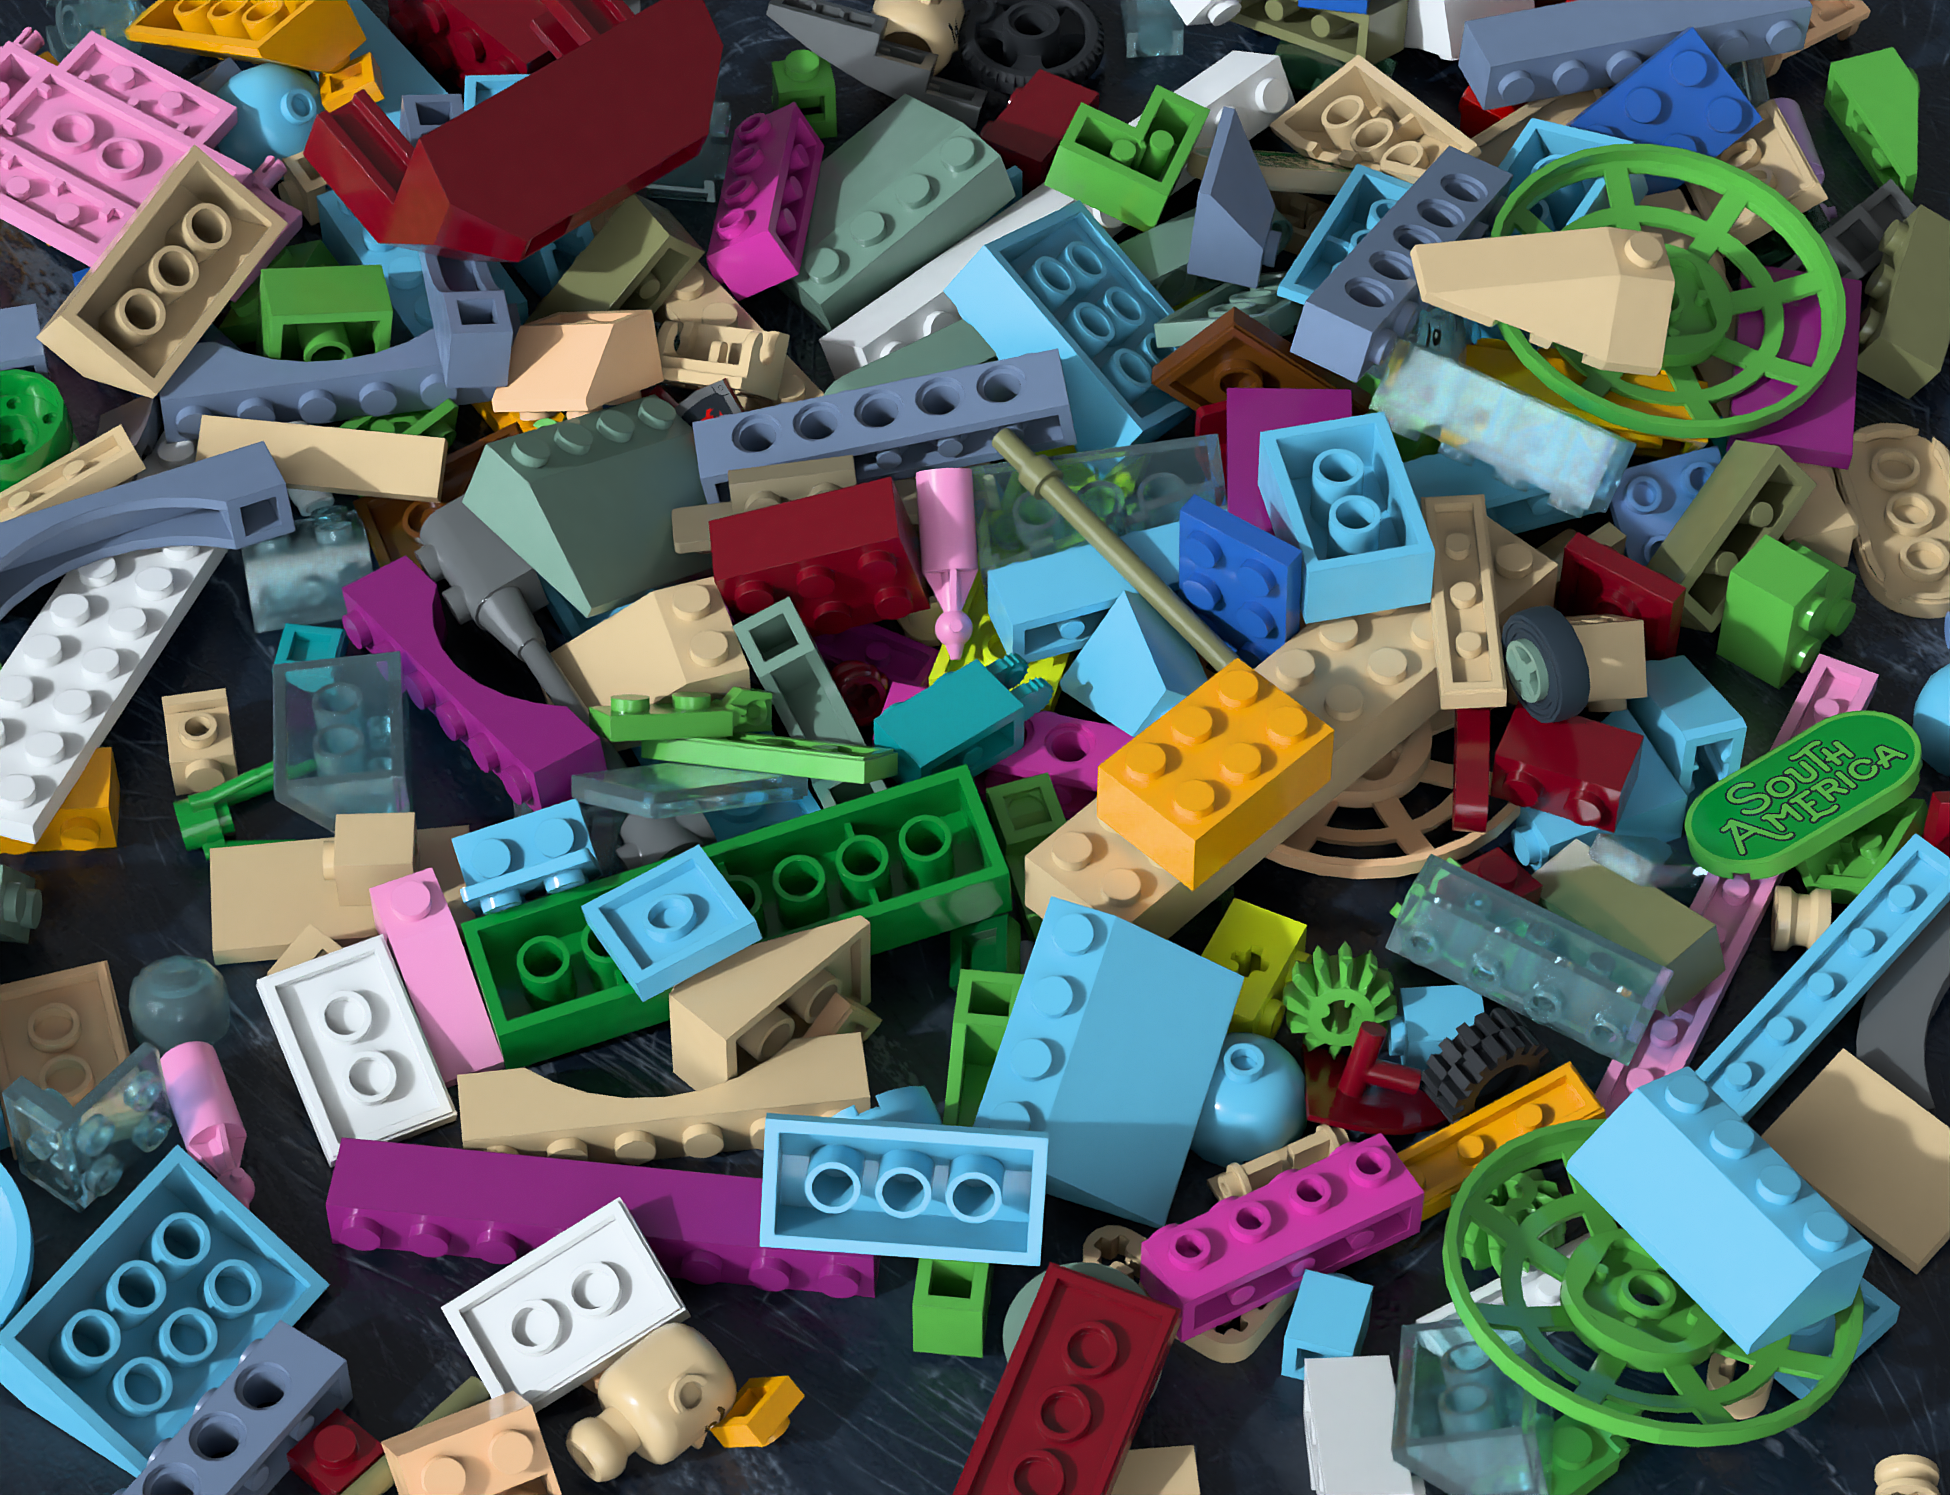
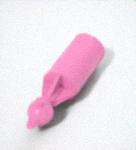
(948, 548)
(207, 1114)

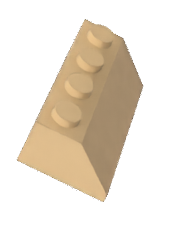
(163, 277)

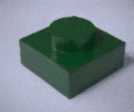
(985, 947)

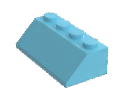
(903, 1189)
(1721, 1211)

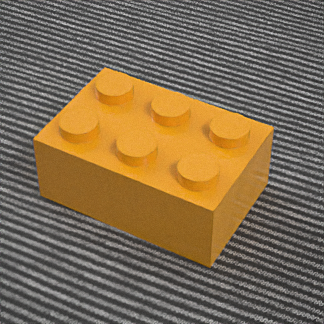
(1214, 773)

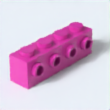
(765, 202)
(1264, 1241)

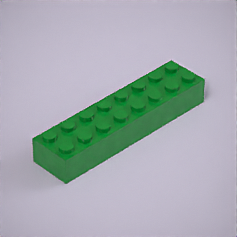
(899, 857)

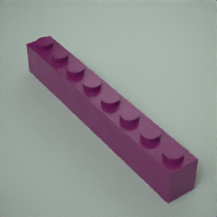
(513, 1203)

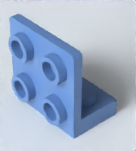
(1656, 496)

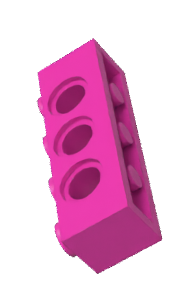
(1052, 744)

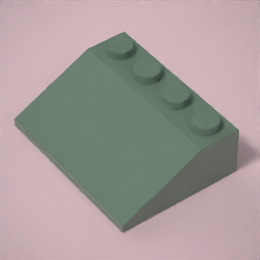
(891, 206)
(596, 502)

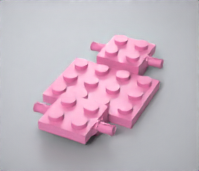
(99, 135)

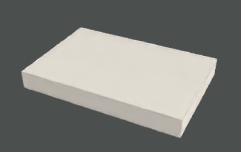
(356, 1047)
(566, 1308)

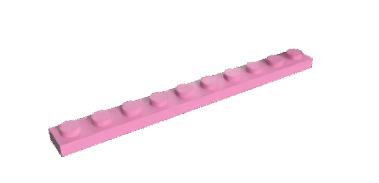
(1733, 903)

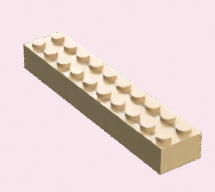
(1357, 674)

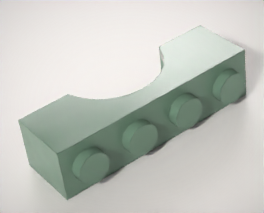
(802, 689)

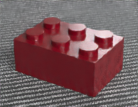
(836, 555)

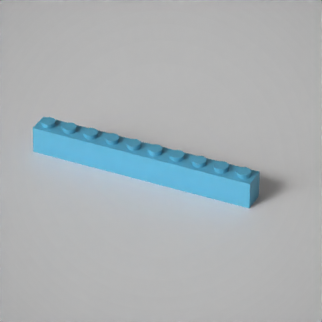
(1062, 598)

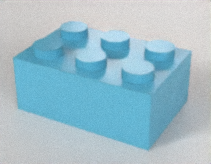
(1351, 511)

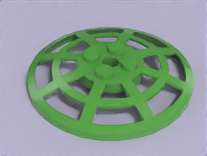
(1701, 298)
(1604, 1315)

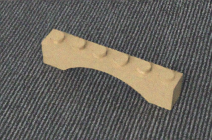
(537, 1117)

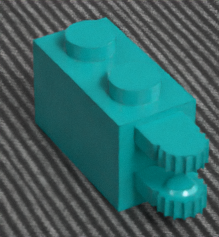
(962, 719)

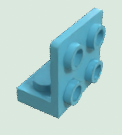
(526, 858)

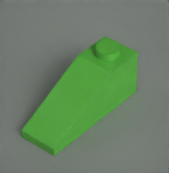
(1877, 112)

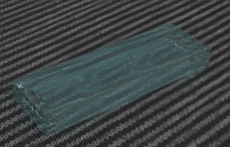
(1647, 861)

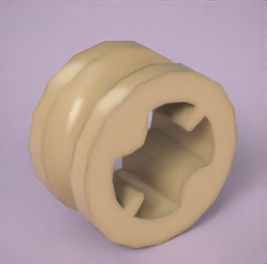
(1906, 1476)

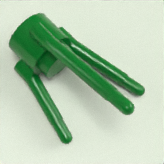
(207, 815)

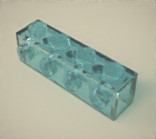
(1502, 427)
(1529, 959)

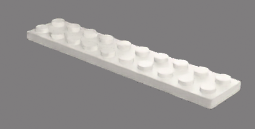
(87, 662)

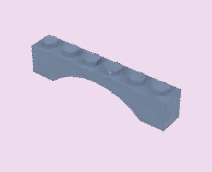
(463, 299)
(253, 387)
(210, 502)

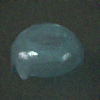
(179, 1003)

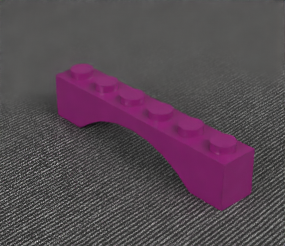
(521, 741)

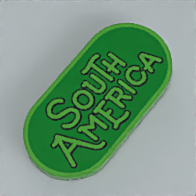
(1804, 795)

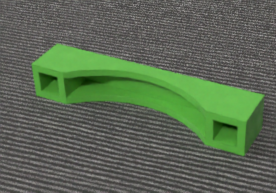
(951, 1294)

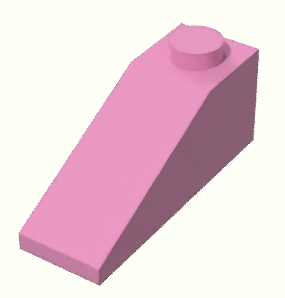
(436, 974)

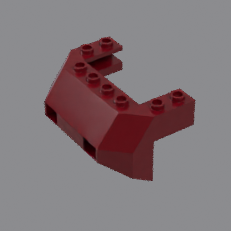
(543, 154)

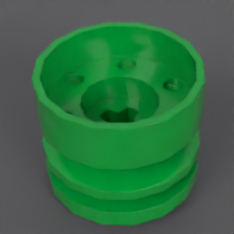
(32, 426)

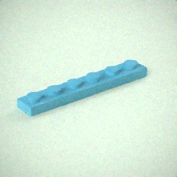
(1829, 978)

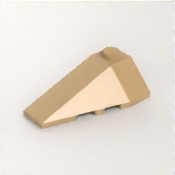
(1369, 122)
(1578, 288)

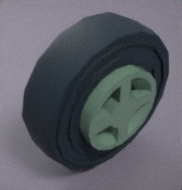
(1545, 664)

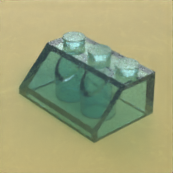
(342, 737)
(1466, 1419)

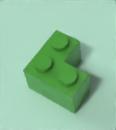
(1127, 167)
(1783, 609)

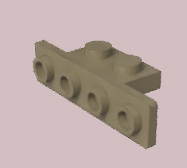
(769, 486)

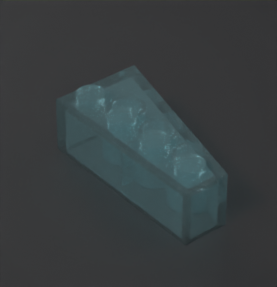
(1122, 485)

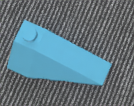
(1350, 217)

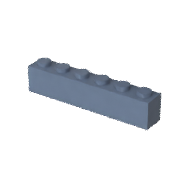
(1602, 41)

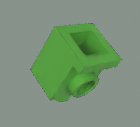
(809, 84)

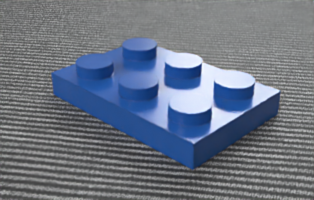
(1674, 101)
(1239, 580)

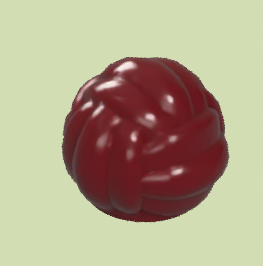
(863, 689)

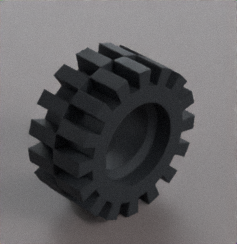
(1484, 1063)

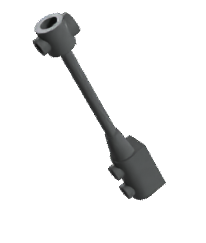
(501, 595)

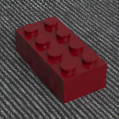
(471, 36)

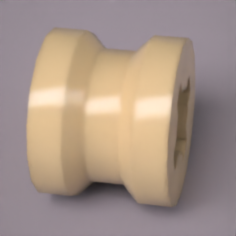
(1799, 917)

